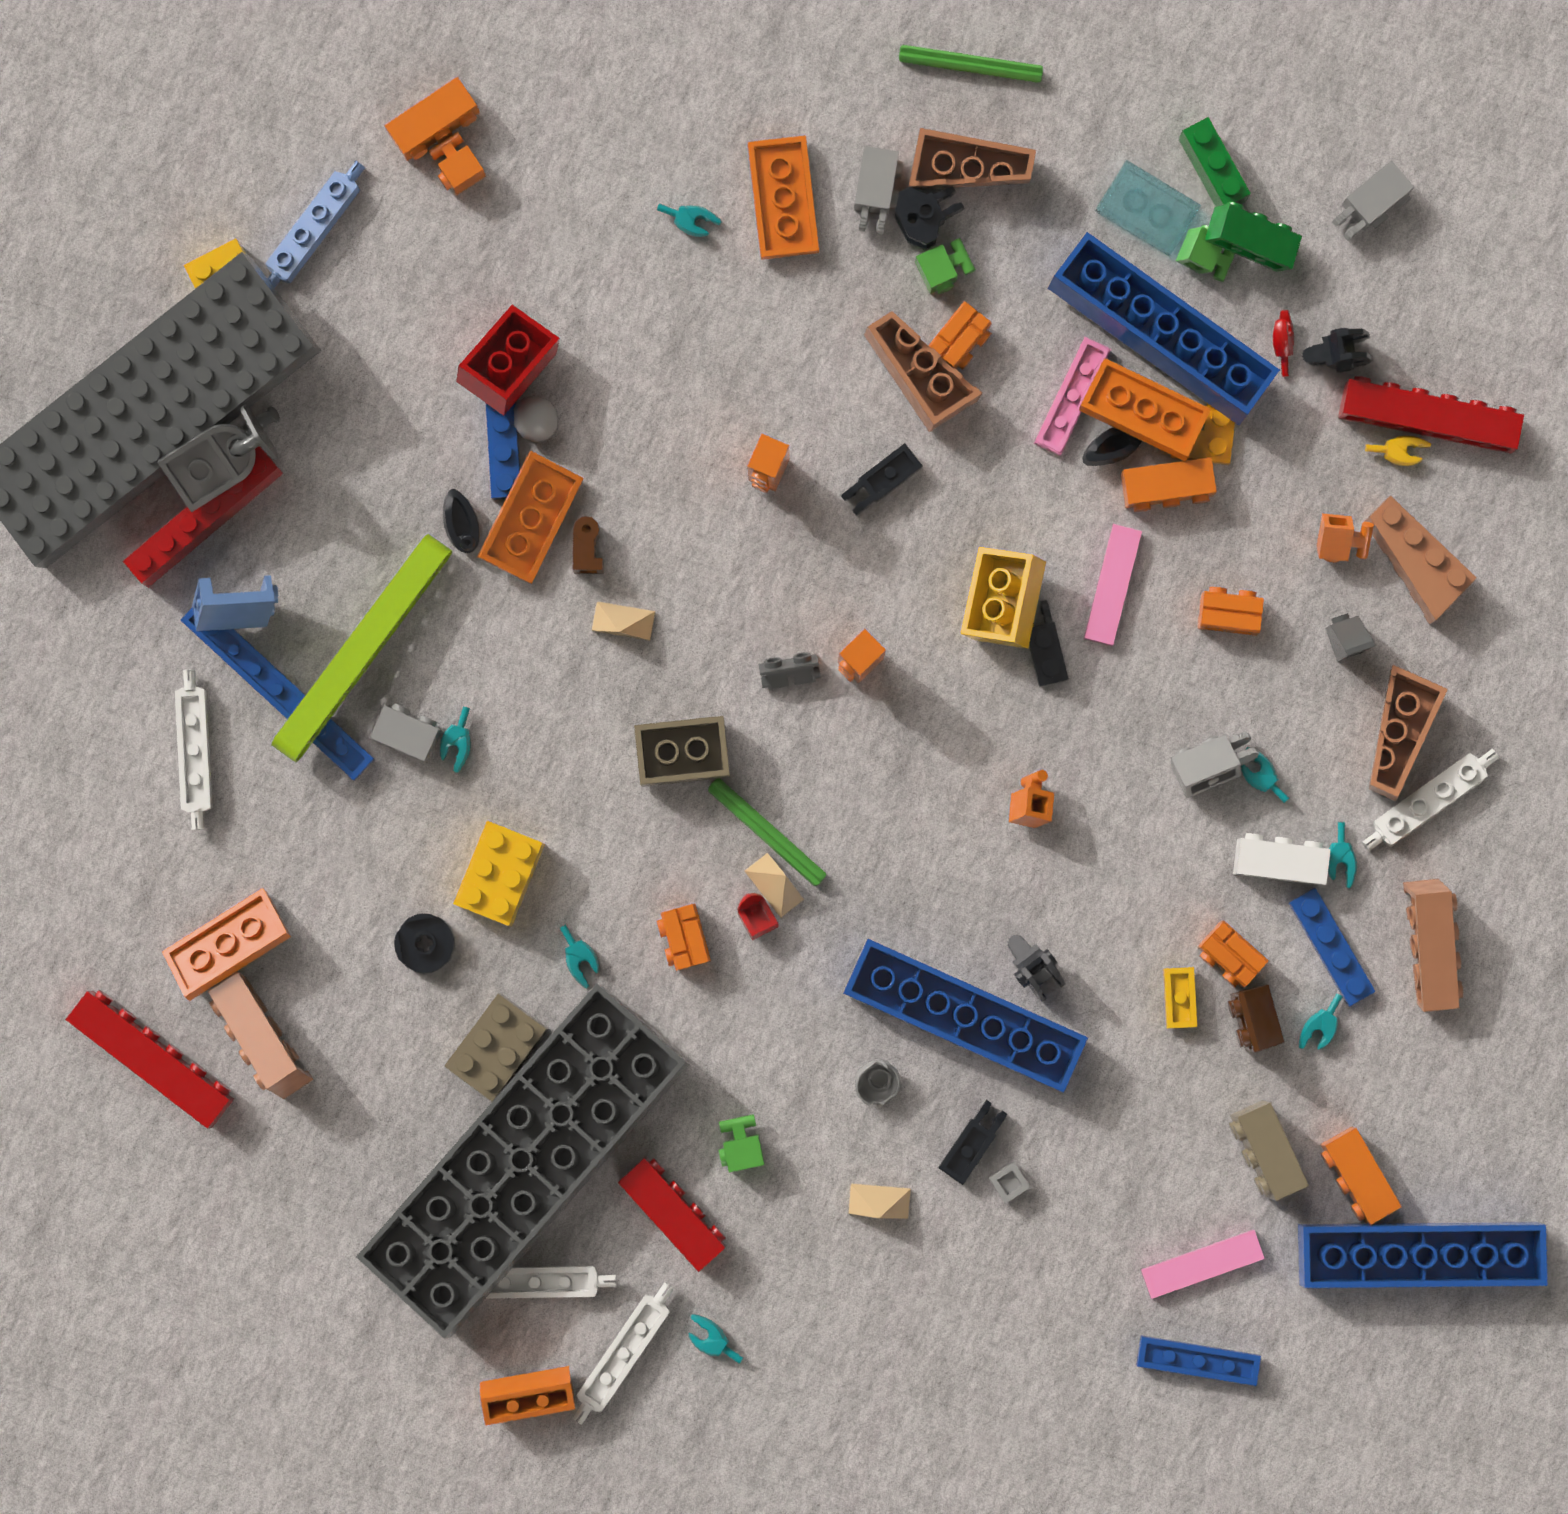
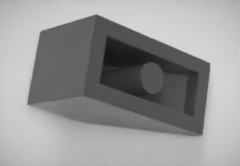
(1348, 637)

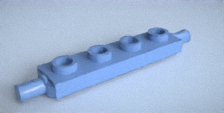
(313, 225)

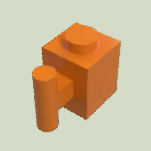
(460, 167)
(1338, 536)
(1032, 805)

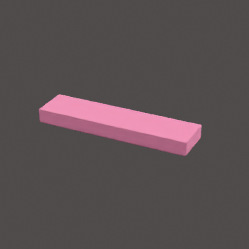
(1065, 408)
(1112, 585)
(1202, 1264)

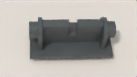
(799, 666)

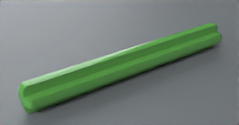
(970, 63)
(766, 832)

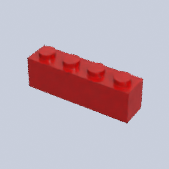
(672, 1214)

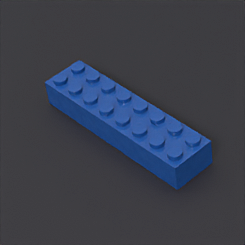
(1163, 328)
(965, 1015)
(1422, 1255)

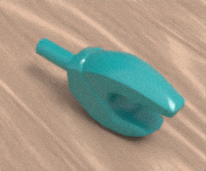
(686, 218)
(458, 737)
(1265, 778)
(1342, 853)
(577, 953)
(1322, 1021)
(716, 1341)

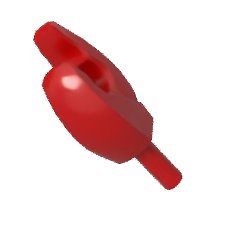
(1283, 340)

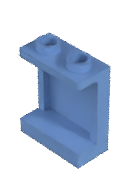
(233, 609)

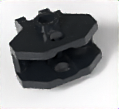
(927, 214)
(1339, 351)
(1033, 965)

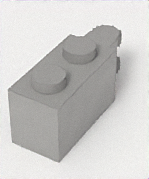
(876, 185)
(1374, 199)
(1211, 763)

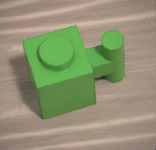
(1204, 256)
(938, 268)
(743, 1150)

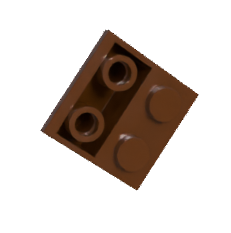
(1255, 1018)

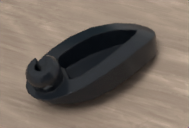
(1110, 448)
(460, 522)

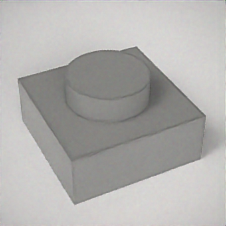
(1009, 1182)

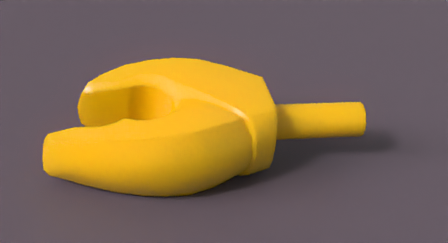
(1396, 449)

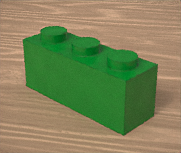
(1213, 163)
(1253, 237)

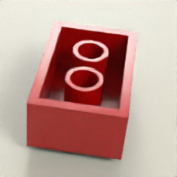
(507, 359)

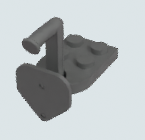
(207, 465)

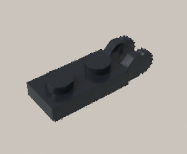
(884, 477)
(1046, 650)
(971, 1145)

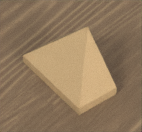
(623, 621)
(774, 885)
(879, 1201)

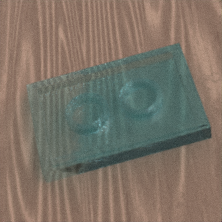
(1148, 208)

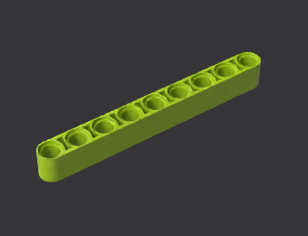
(361, 648)

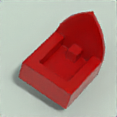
(756, 915)

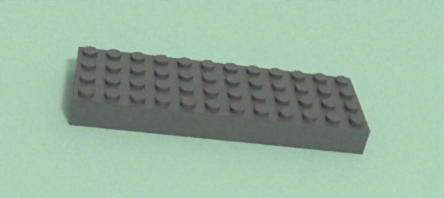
(154, 394)
(522, 1161)

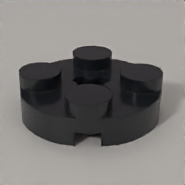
(411, 932)

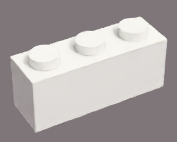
(1281, 860)

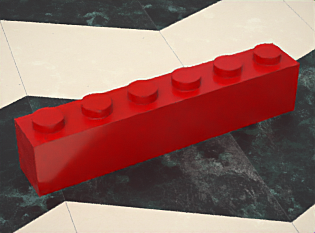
(1431, 415)
(191, 528)
(149, 1058)

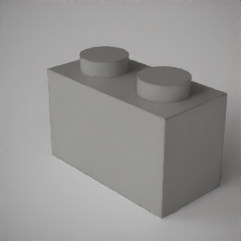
(406, 733)

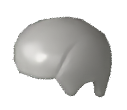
(535, 418)
(877, 1082)

